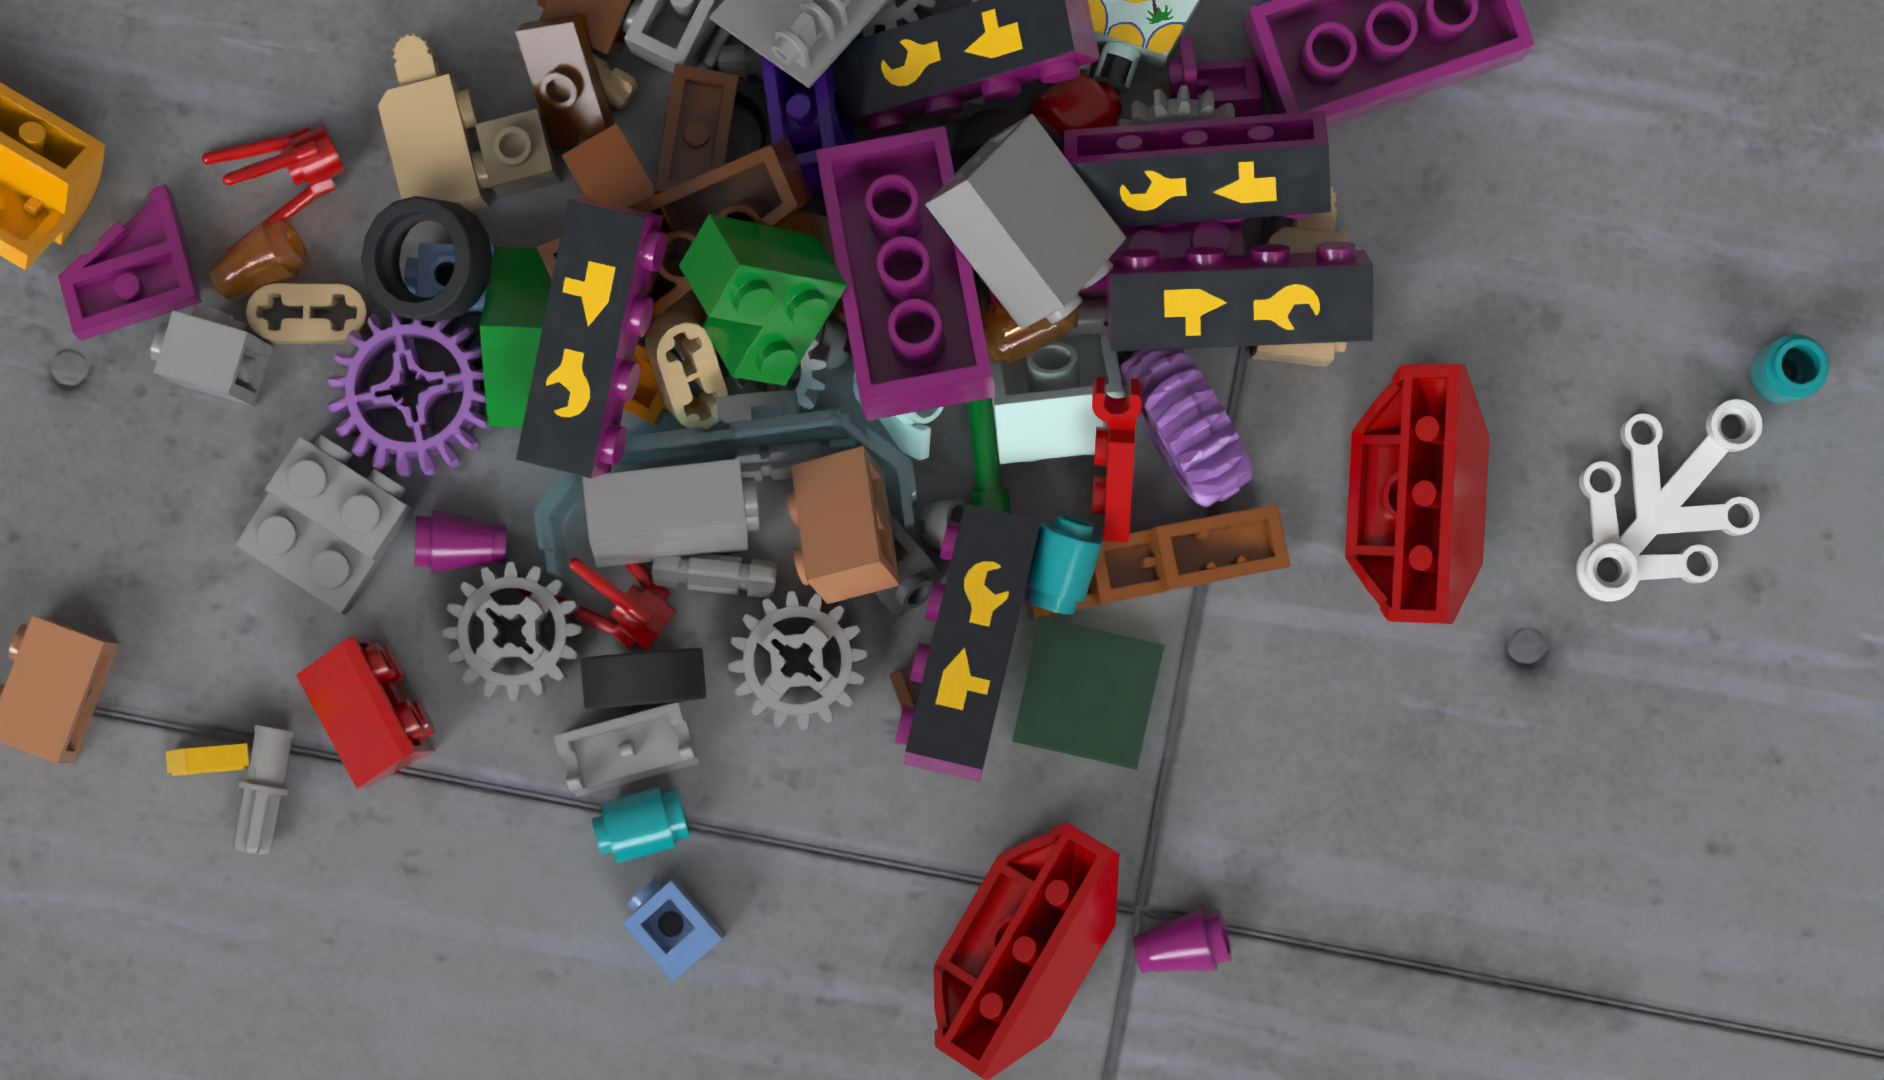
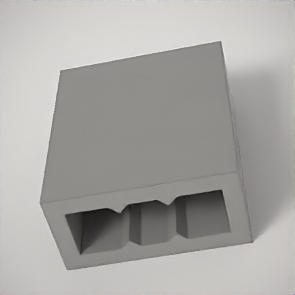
(1027, 224)
(669, 512)

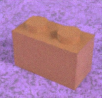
(843, 525)
(52, 687)

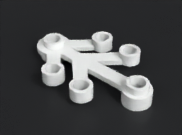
(1660, 509)

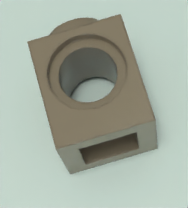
(517, 153)

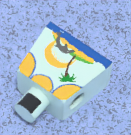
(1134, 33)

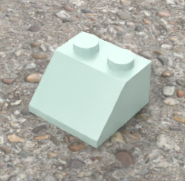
(1047, 399)

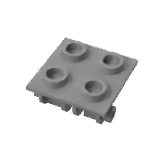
(797, 34)

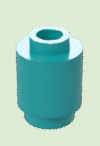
(1807, 364)
(1062, 564)
(641, 824)

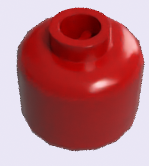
(1077, 105)

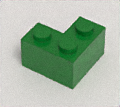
(761, 293)
(512, 331)

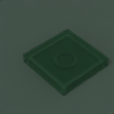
(1088, 693)

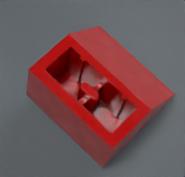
(366, 710)

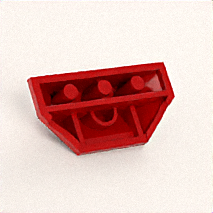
(1419, 494)
(1024, 948)

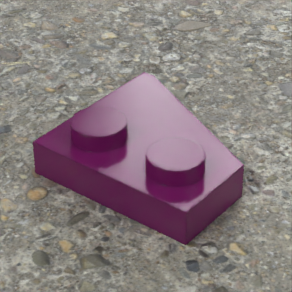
(131, 272)

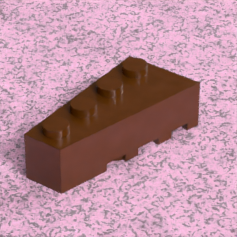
(754, 189)

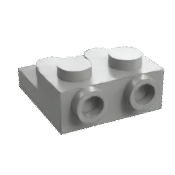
(325, 522)

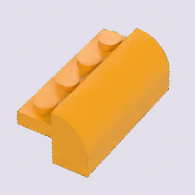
(44, 177)

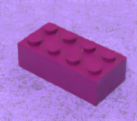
(1377, 52)
(908, 284)

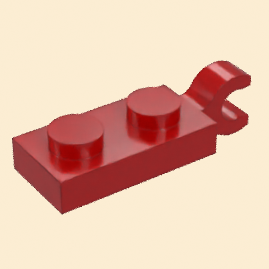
(1115, 450)

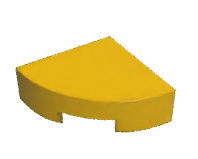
(207, 759)

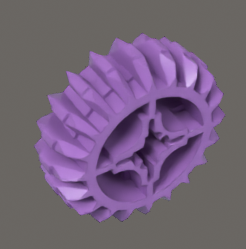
(381, 396)
(1188, 425)

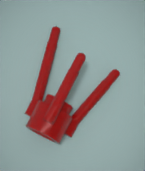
(305, 153)
(639, 612)

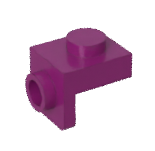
(1229, 80)

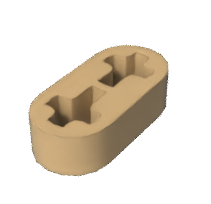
(307, 298)
(674, 375)

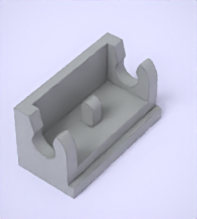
(627, 749)

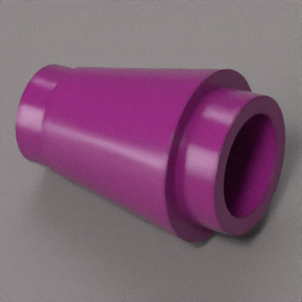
(457, 542)
(1185, 944)

